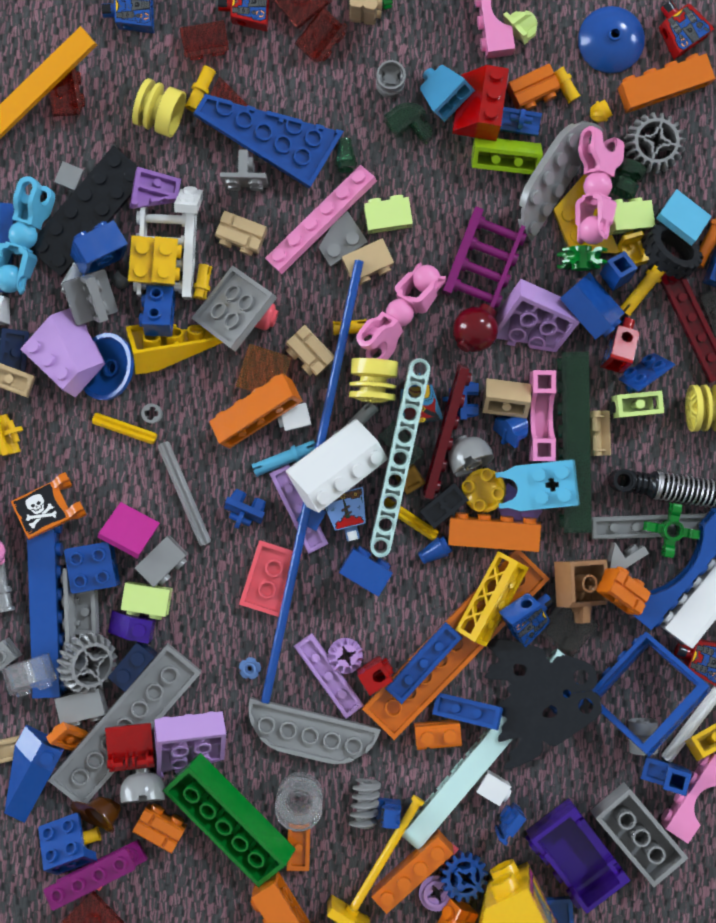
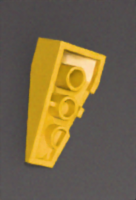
(159, 352)

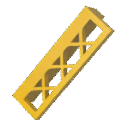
(495, 601)

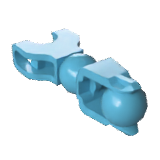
(29, 216)

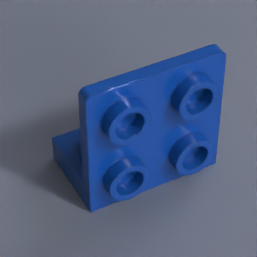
(92, 567)
(64, 845)

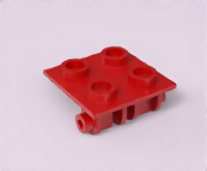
(129, 747)

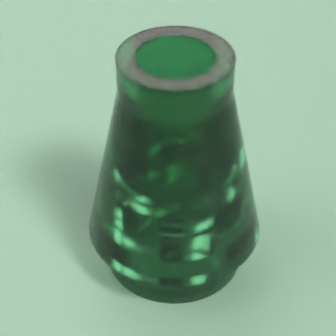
(345, 156)

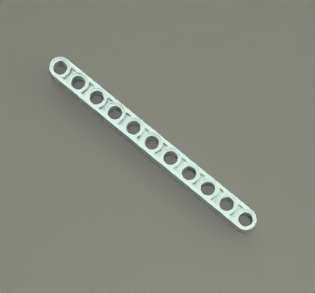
(459, 783)

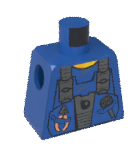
(131, 14)
(527, 617)

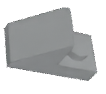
(632, 555)

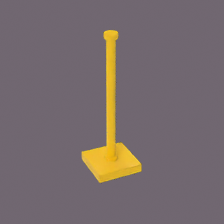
(344, 913)

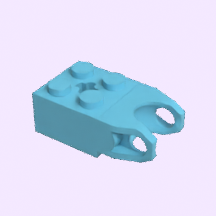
(533, 485)

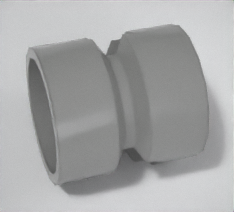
(390, 79)
(643, 729)

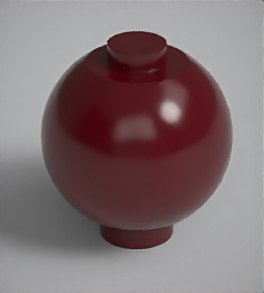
(475, 328)

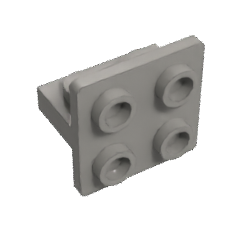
(246, 175)
(90, 297)

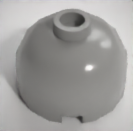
(469, 454)
(142, 787)

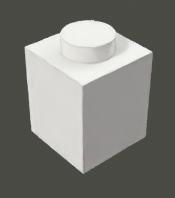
(295, 418)
(493, 787)

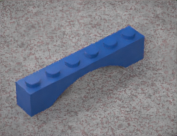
(667, 595)

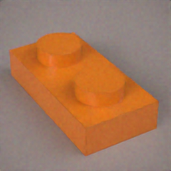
(66, 736)
(301, 857)

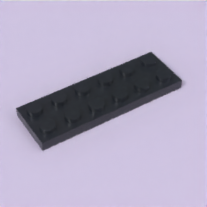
(91, 203)

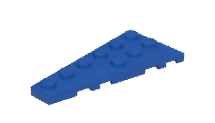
(278, 139)

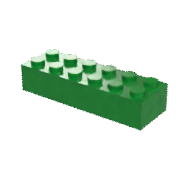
(229, 820)

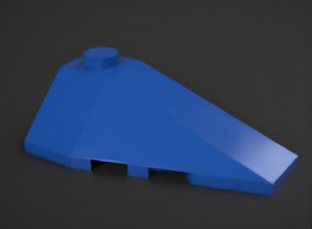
(30, 770)

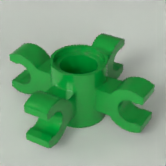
(581, 258)
(674, 513)

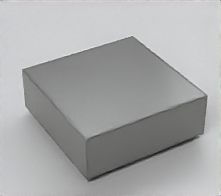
(69, 176)

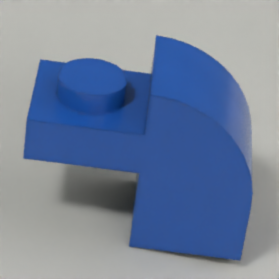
(668, 774)

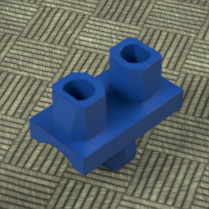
(520, 121)
(467, 410)
(242, 512)

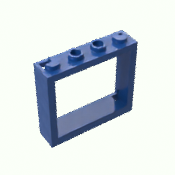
(625, 660)

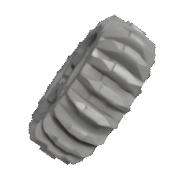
(672, 145)
(78, 662)

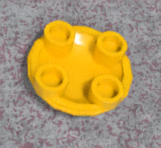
(484, 490)

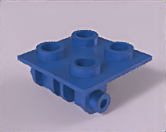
(645, 372)

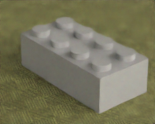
(639, 834)

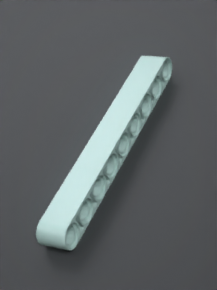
(399, 468)

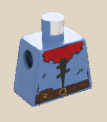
(348, 512)

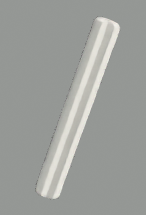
(690, 726)

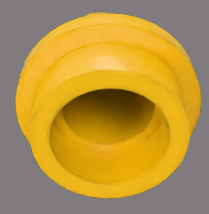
(600, 111)

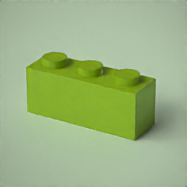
(506, 155)

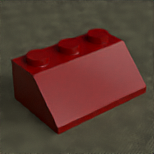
(483, 110)

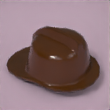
(99, 812)

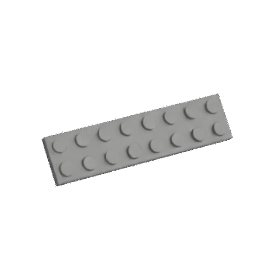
(145, 700)

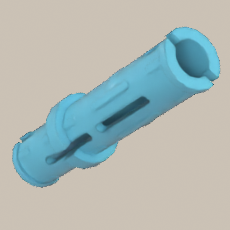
(284, 458)

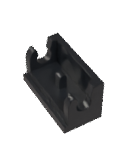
(443, 505)

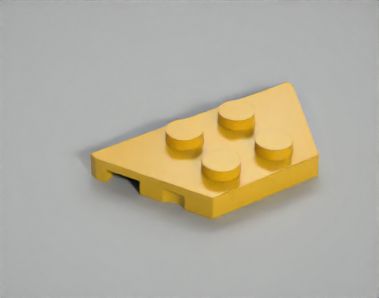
(565, 217)

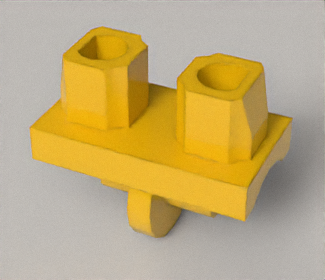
(9, 436)

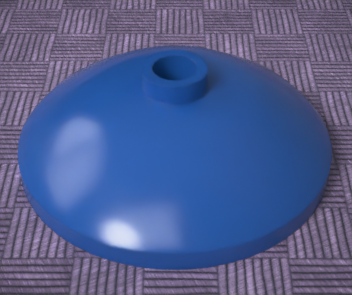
(607, 52)
(116, 372)

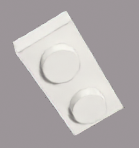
(188, 200)

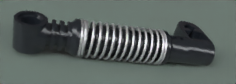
(670, 487)

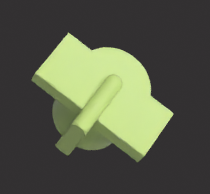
(523, 25)

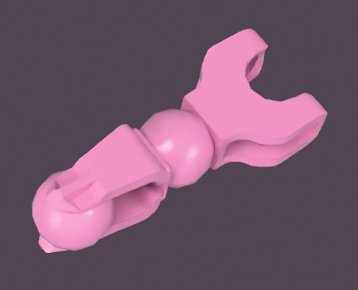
(599, 166)
(400, 312)

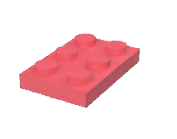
(267, 578)

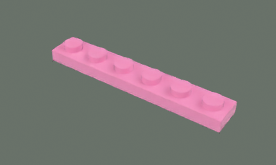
(321, 219)

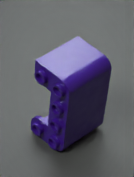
(577, 856)

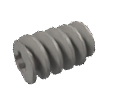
(366, 803)

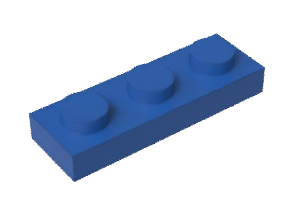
(467, 711)

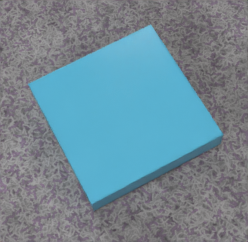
(683, 217)

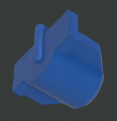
(511, 429)

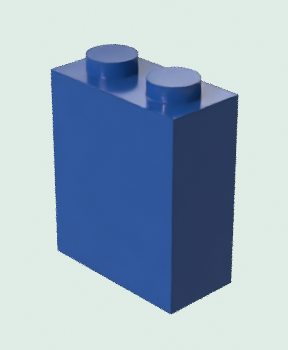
(593, 306)

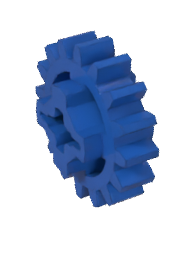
(469, 868)

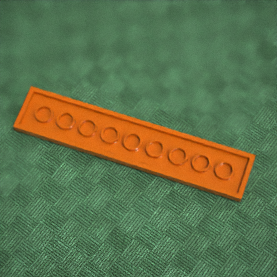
(396, 717)

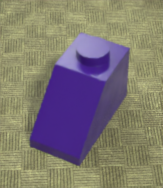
(132, 627)

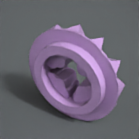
(336, 651)
(432, 902)

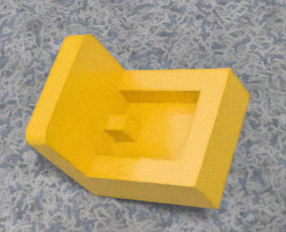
(632, 245)

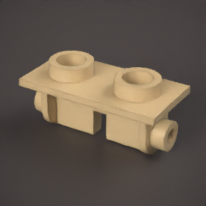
(600, 433)

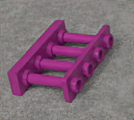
(470, 242)
(95, 875)

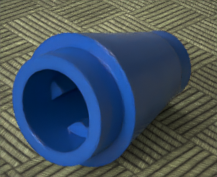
(435, 550)

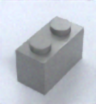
(162, 561)
(77, 706)

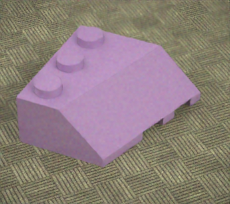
(535, 318)
(65, 352)
(184, 737)

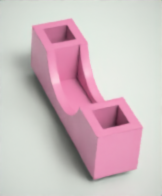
(497, 36)
(541, 432)
(681, 816)

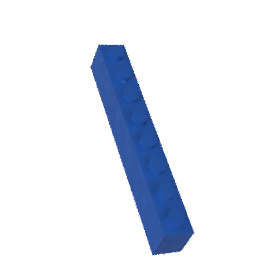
(45, 603)

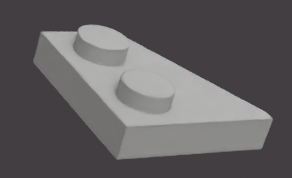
(341, 239)

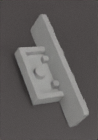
(80, 611)

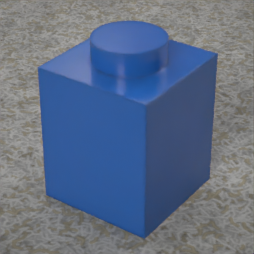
(618, 270)

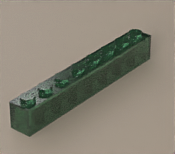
(576, 435)

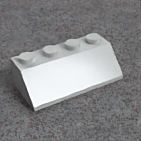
(336, 465)
(694, 610)

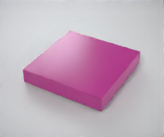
(128, 530)

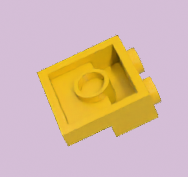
(154, 260)

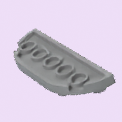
(551, 178)
(310, 733)

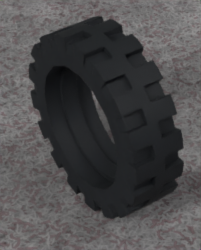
(664, 259)

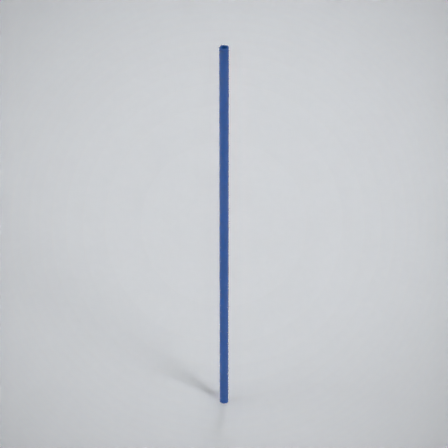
(305, 512)

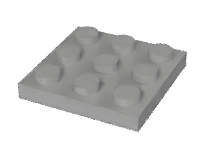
(234, 308)

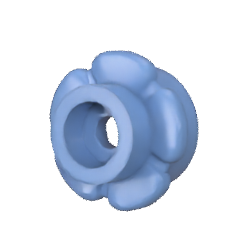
(256, 668)

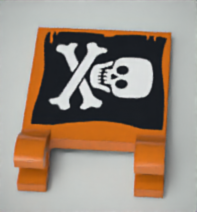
(46, 507)

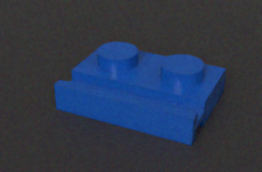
(511, 821)

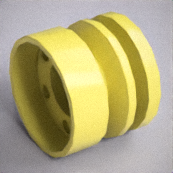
(159, 107)
(373, 379)
(700, 408)

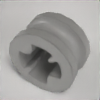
(148, 408)

